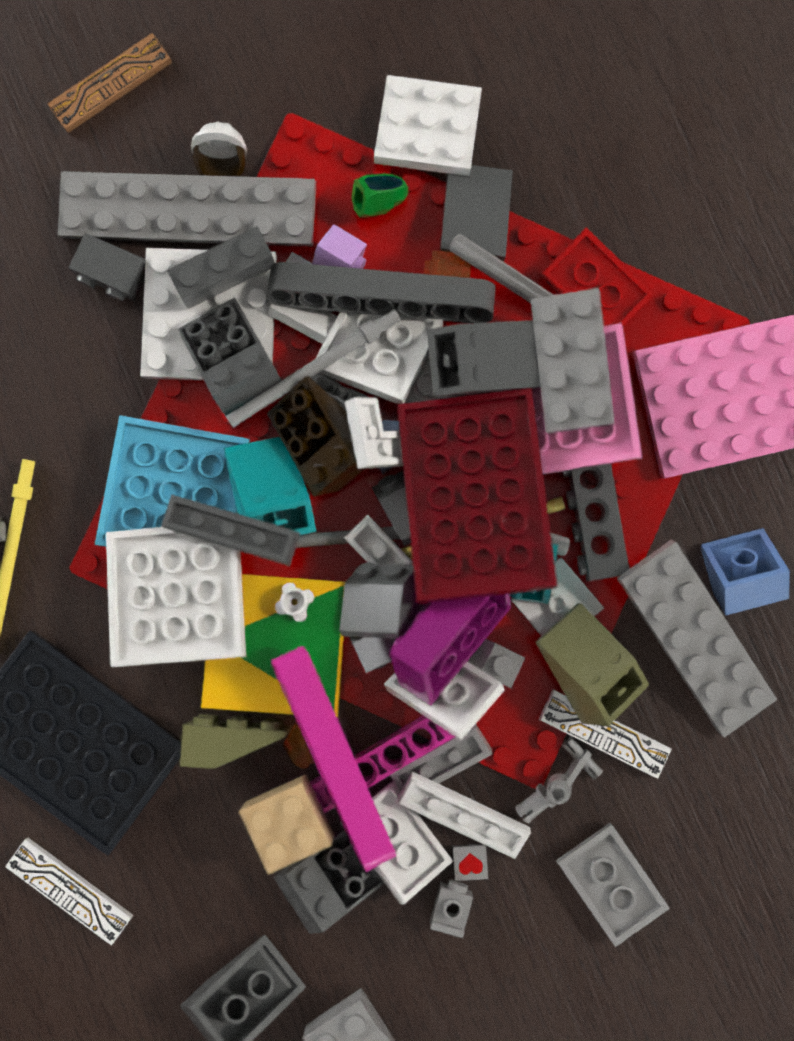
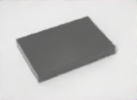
(478, 209)

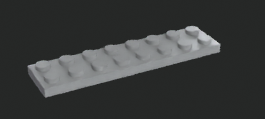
(186, 207)

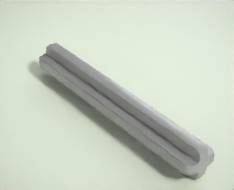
(496, 269)

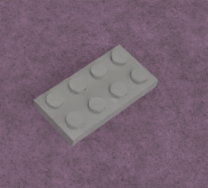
(572, 361)

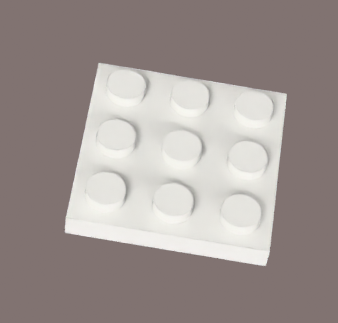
(427, 125)
(386, 365)

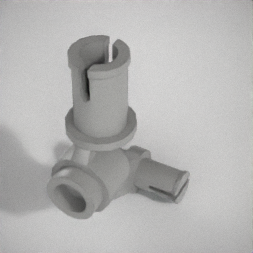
(559, 785)

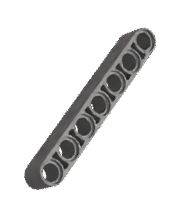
(380, 292)

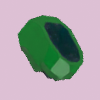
(377, 194)

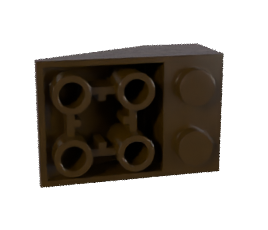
(316, 437)

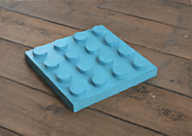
(161, 460)

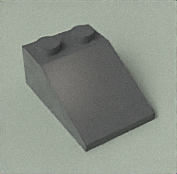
(244, 994)

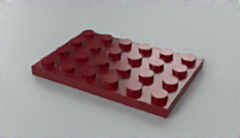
(476, 496)

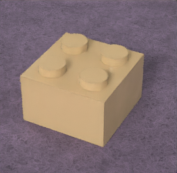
(287, 824)

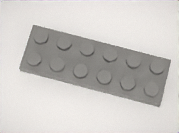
(697, 638)

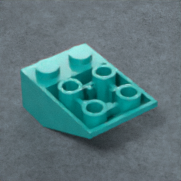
(269, 485)

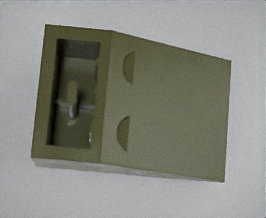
(591, 667)
(216, 742)

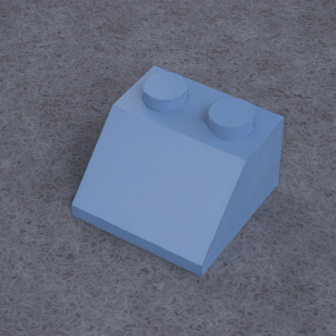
(746, 571)

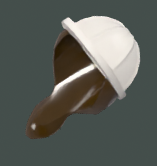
(219, 150)

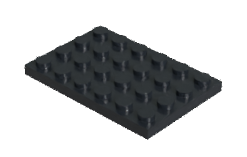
(78, 743)

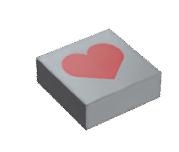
(470, 862)

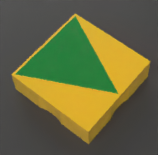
(250, 680)

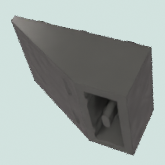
(229, 356)
(482, 358)
(327, 884)

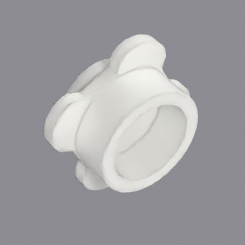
(297, 611)

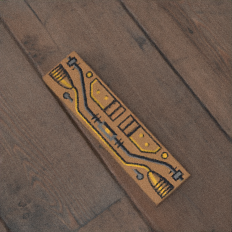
(110, 82)

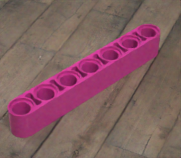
(333, 758)
(381, 763)

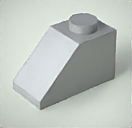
(497, 662)

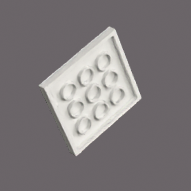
(163, 349)
(172, 598)

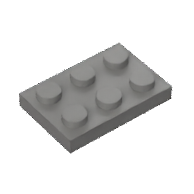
(612, 884)

